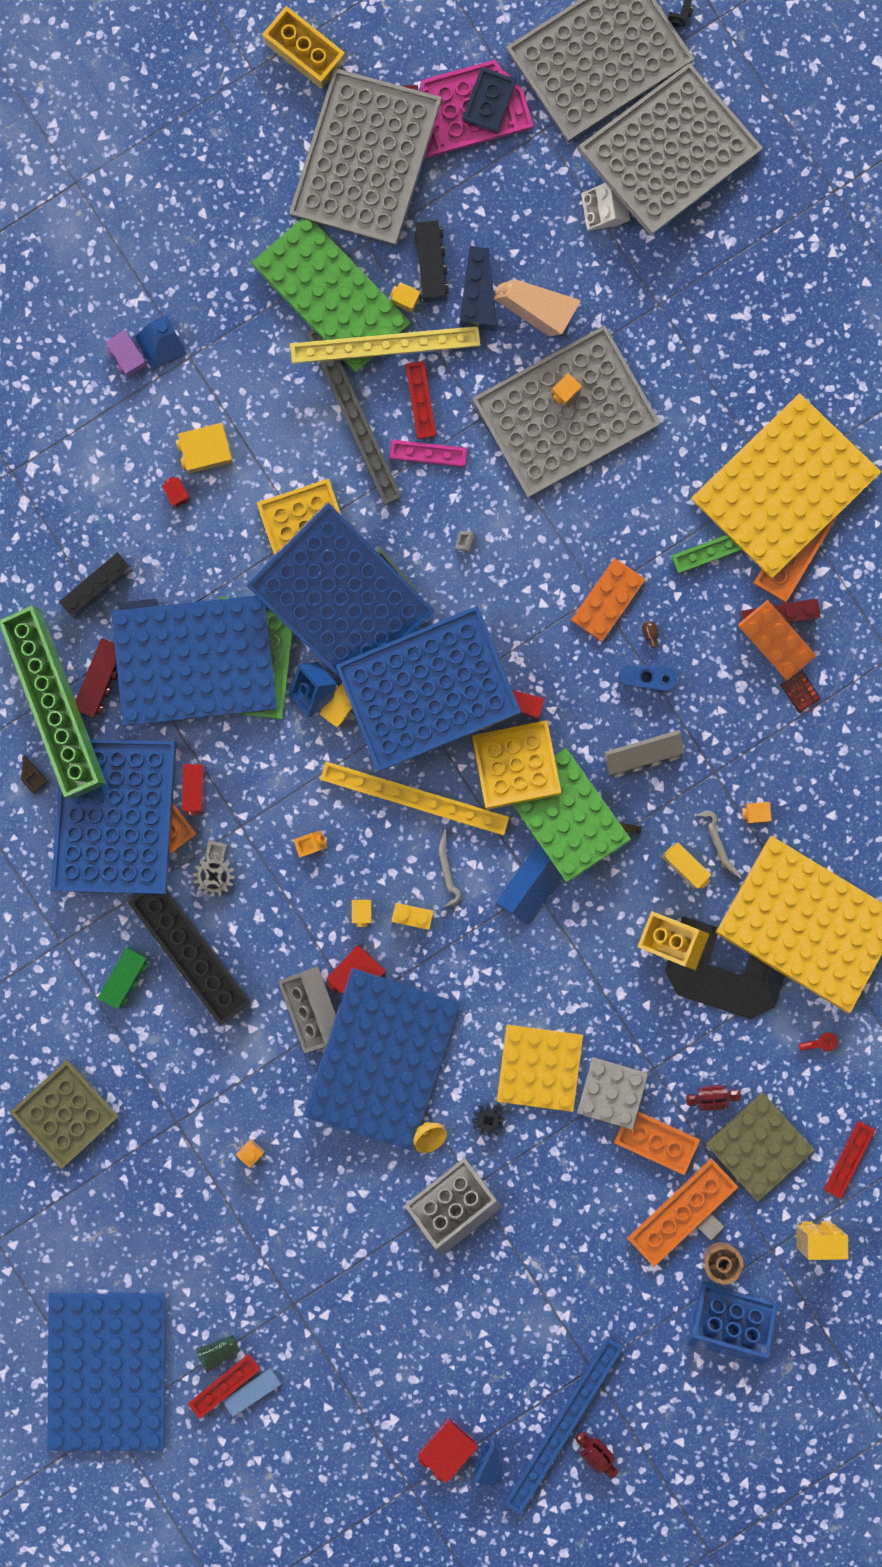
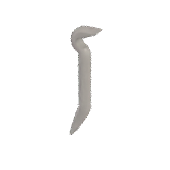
(717, 842)
(446, 871)

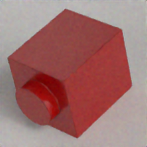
(175, 492)

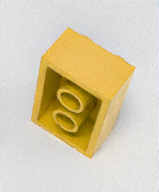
(673, 940)

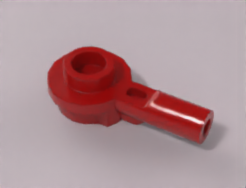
(826, 1042)

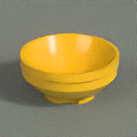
(431, 1140)

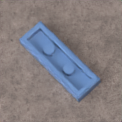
(251, 1392)

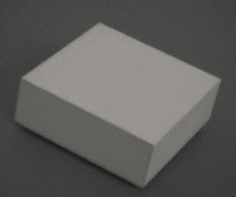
(216, 848)
(710, 1226)

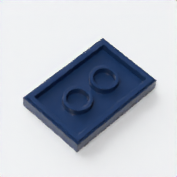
(489, 100)

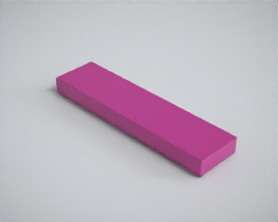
(428, 453)

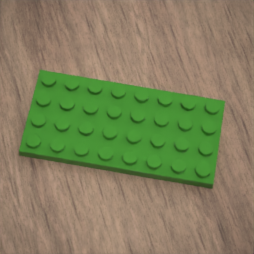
(327, 288)

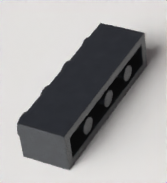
(430, 261)
(95, 585)

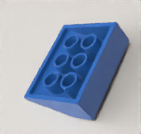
(733, 1324)

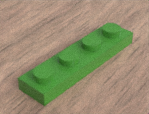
(704, 553)

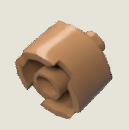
(732, 1267)

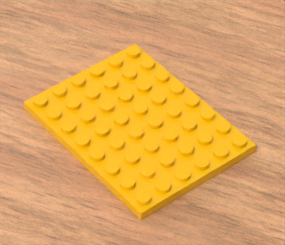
(785, 485)
(806, 924)

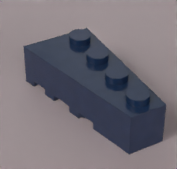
(478, 294)

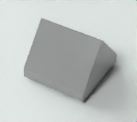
(466, 541)

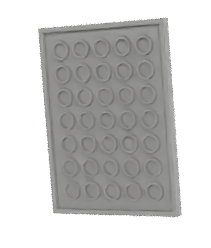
(598, 59)
(669, 149)
(365, 156)
(554, 440)

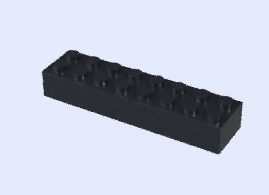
(191, 954)

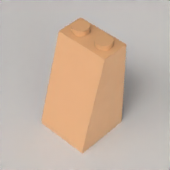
(538, 306)

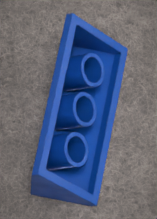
(530, 885)

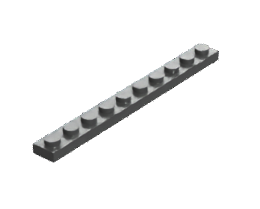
(359, 427)

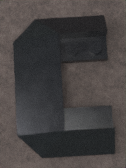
(722, 989)

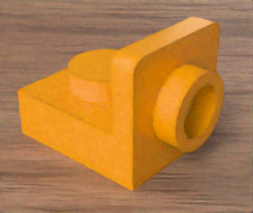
(310, 843)

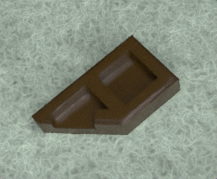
(32, 776)
(631, 828)

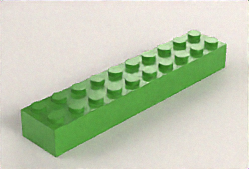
(52, 702)

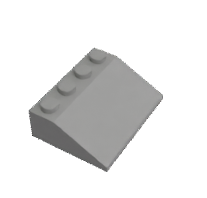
(453, 1206)

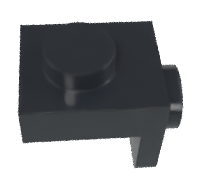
(680, 19)

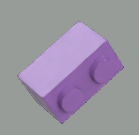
(126, 354)

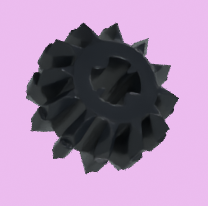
(486, 1126)

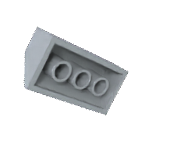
(642, 753)
(309, 1008)

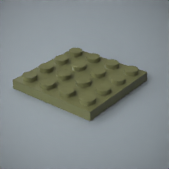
(64, 1114)
(759, 1146)

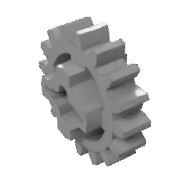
(208, 868)

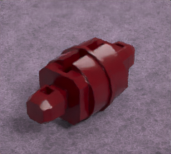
(713, 1097)
(596, 1455)

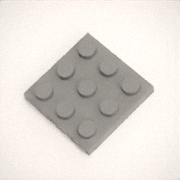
(612, 1093)

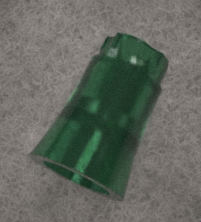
(217, 1352)

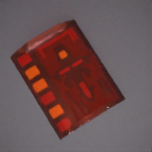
(800, 691)

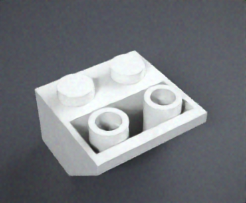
(603, 208)

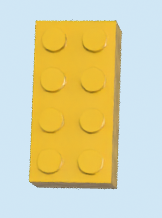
(303, 47)
(821, 1241)

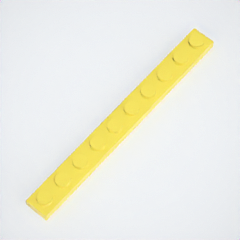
(384, 345)

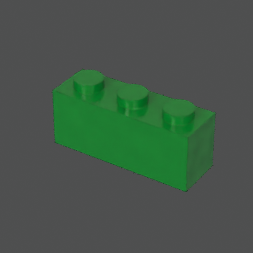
(123, 978)

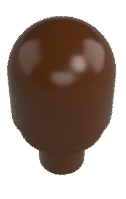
(650, 633)

